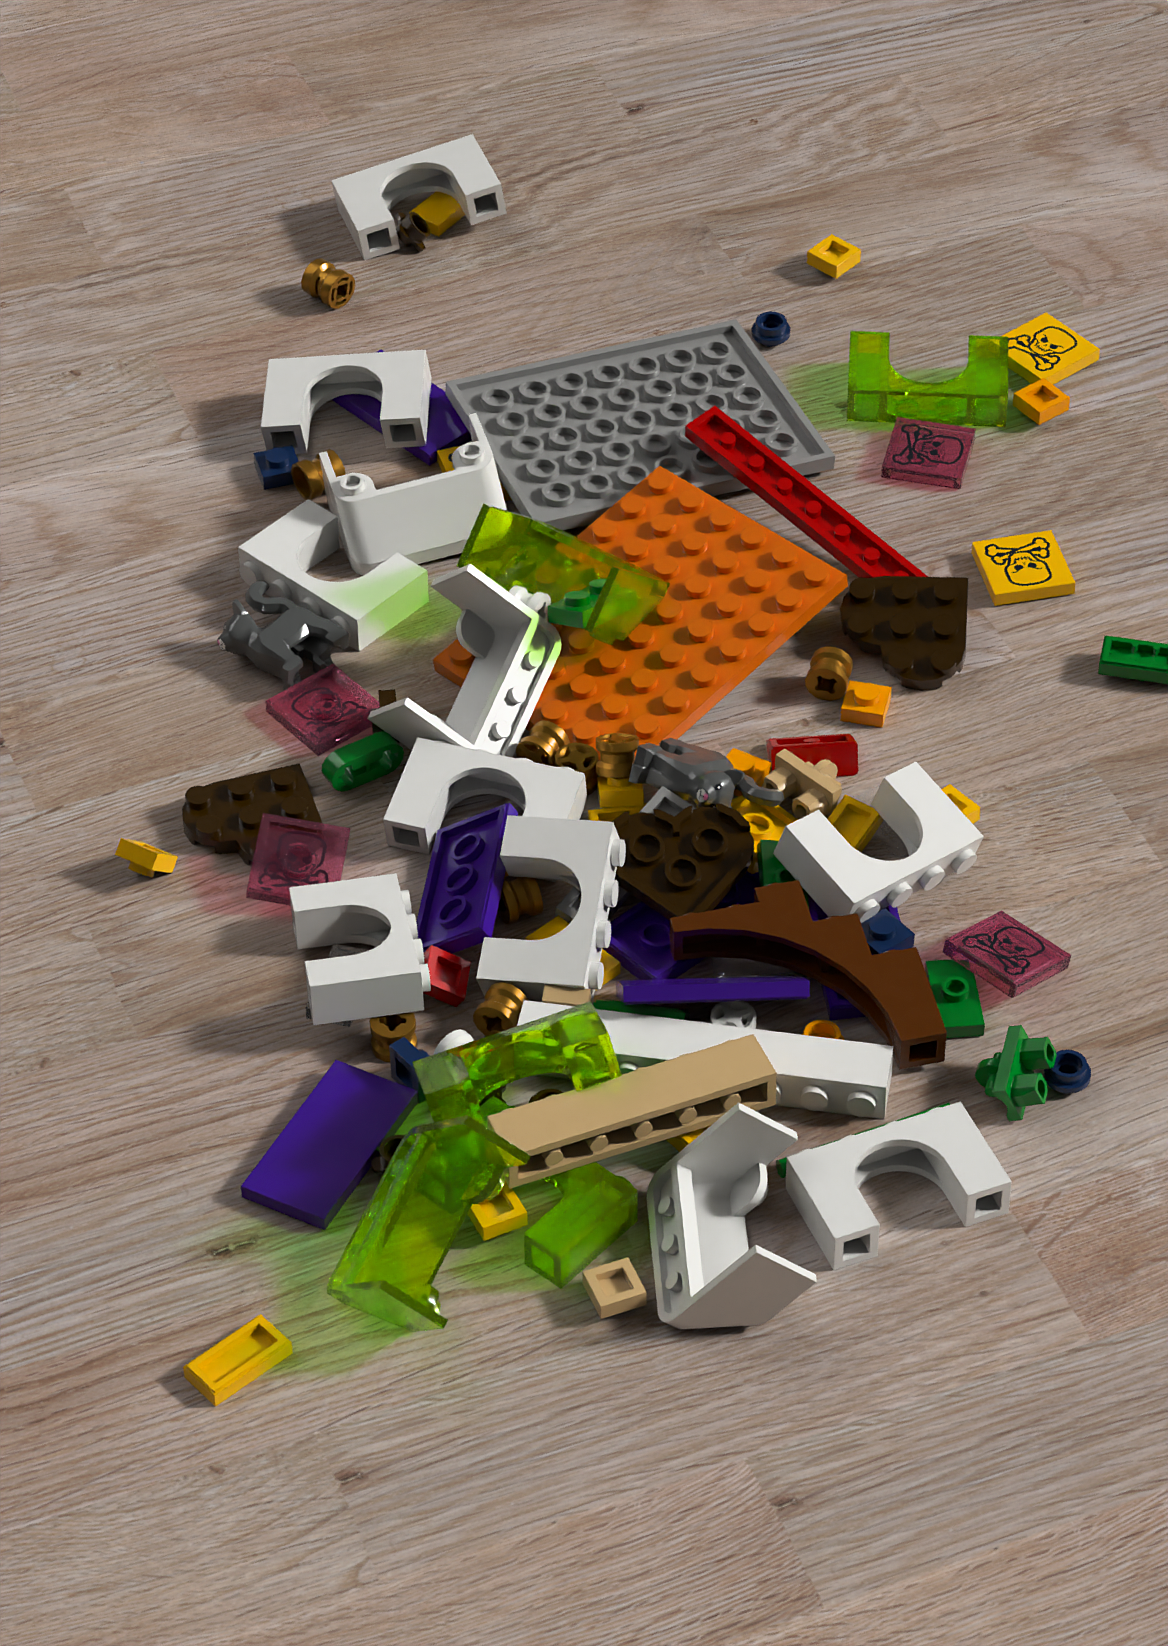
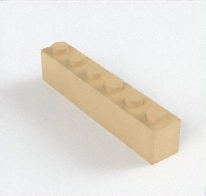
(636, 1108)

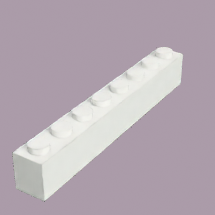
(810, 1069)

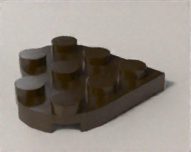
(910, 623)
(231, 810)
(683, 859)

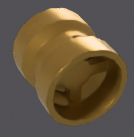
(327, 283)
(309, 478)

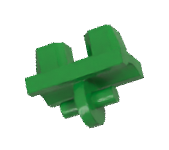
(1012, 1074)

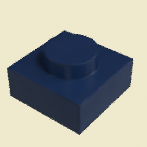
(275, 466)
(886, 933)
(402, 1069)

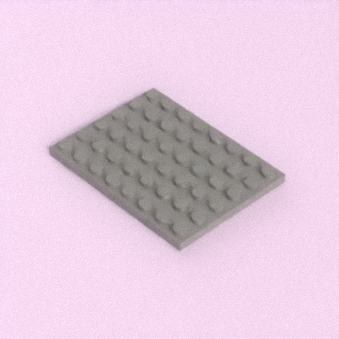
(599, 421)

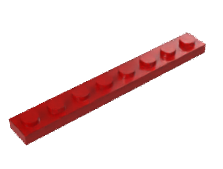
(796, 497)

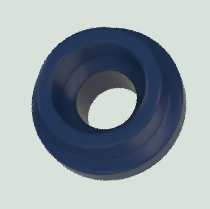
(771, 329)
(1069, 1073)

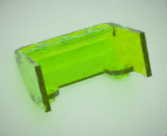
(551, 561)
(416, 1217)

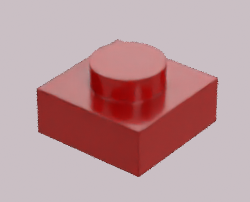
(447, 975)

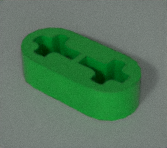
(362, 761)

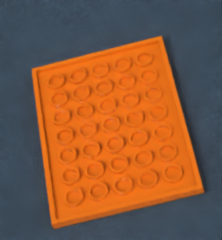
(726, 611)

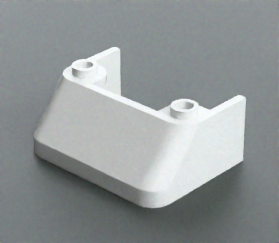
(418, 517)
(509, 671)
(700, 1232)

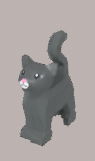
(285, 640)
(696, 775)

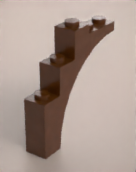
(833, 951)

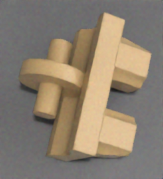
(806, 784)

